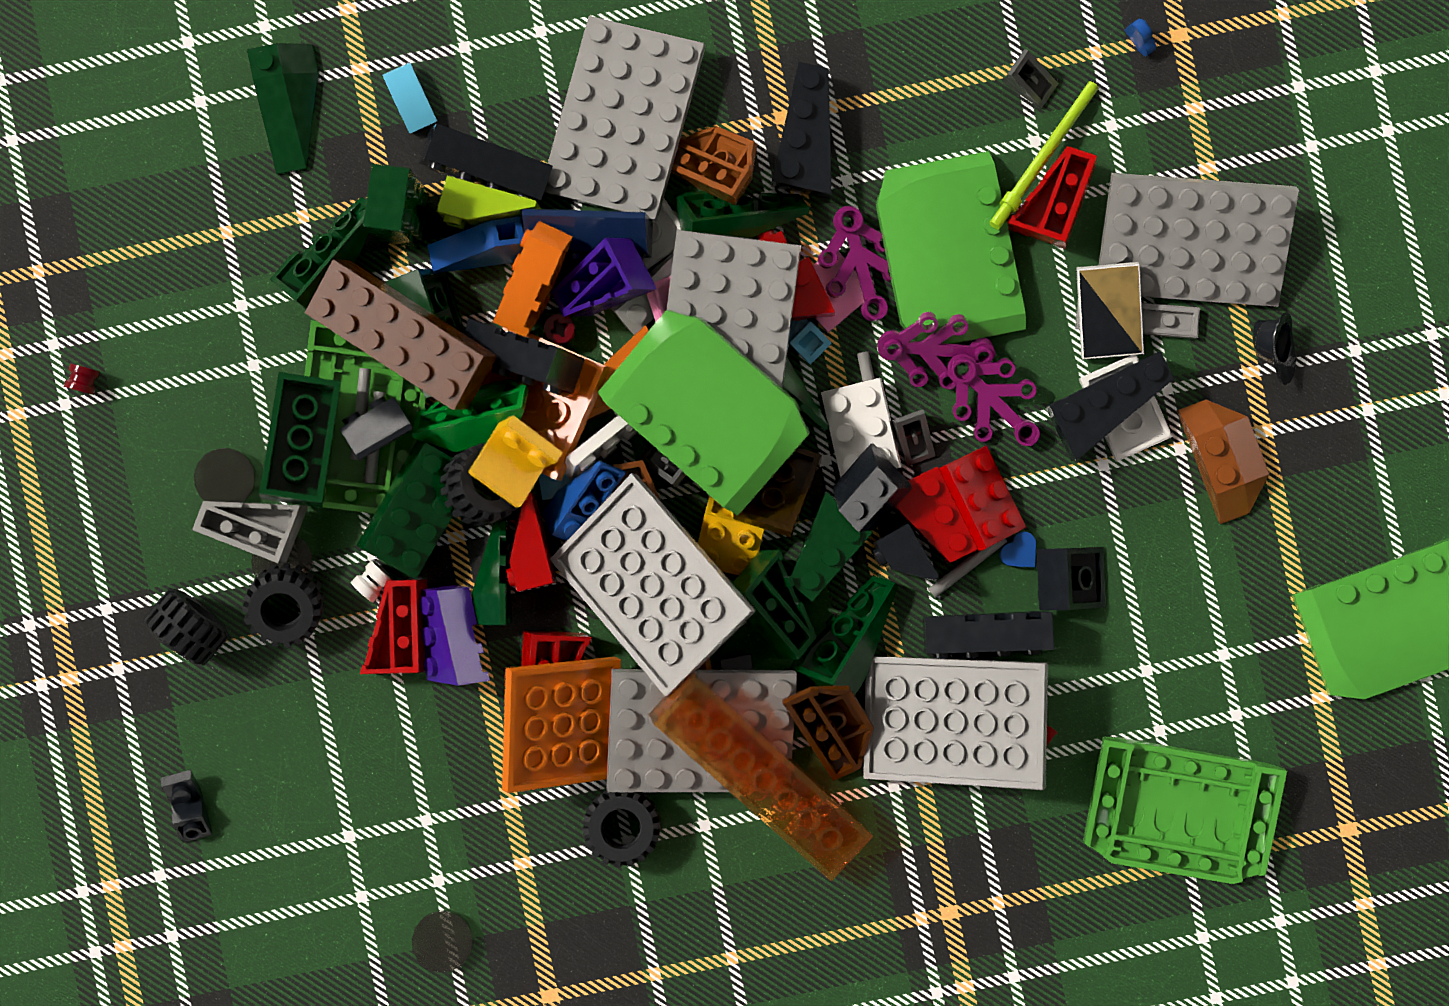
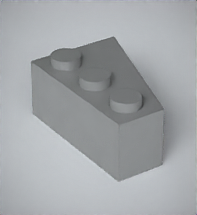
(253, 527)

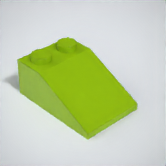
(473, 204)

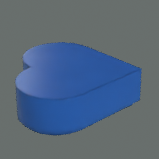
(1141, 36)
(1019, 552)

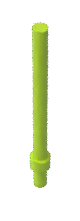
(1012, 200)

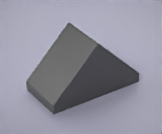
(1030, 79)
(914, 437)
(663, 466)

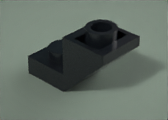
(188, 806)

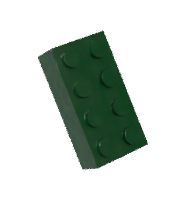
(395, 206)
(300, 440)
(410, 513)

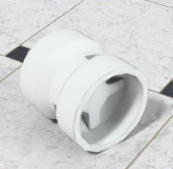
(367, 585)

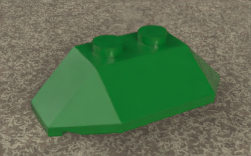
(469, 427)

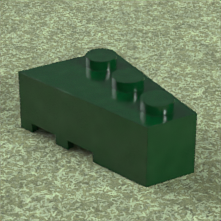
(825, 549)
(778, 614)

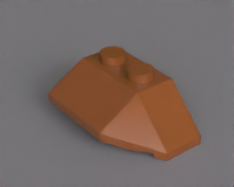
(716, 162)
(1225, 457)

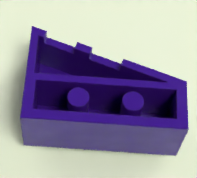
(604, 279)
(449, 636)

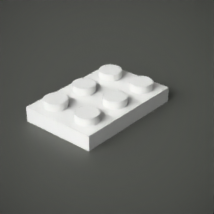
(856, 419)
(600, 444)

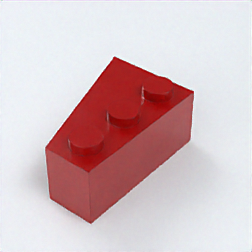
(1057, 200)
(936, 517)
(398, 630)
(552, 647)

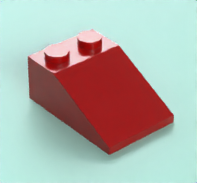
(530, 551)

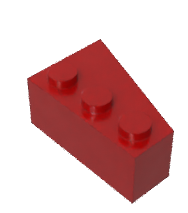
(810, 296)

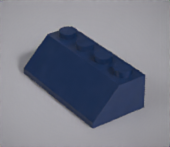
(593, 227)

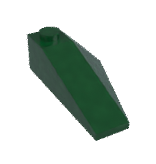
(286, 90)

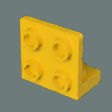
(513, 460)
(727, 540)

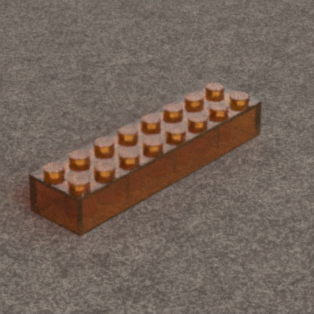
(761, 775)

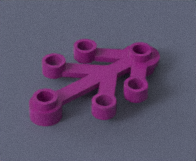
(857, 258)
(931, 347)
(989, 396)

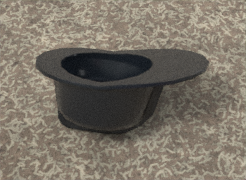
(1275, 345)

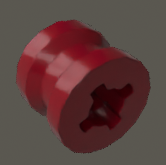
(563, 334)
(81, 379)

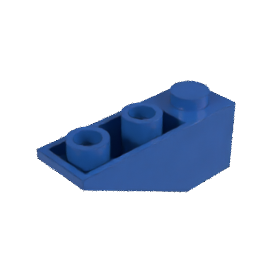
(480, 246)
(580, 499)

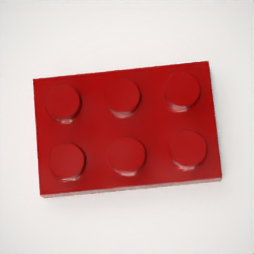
(982, 498)

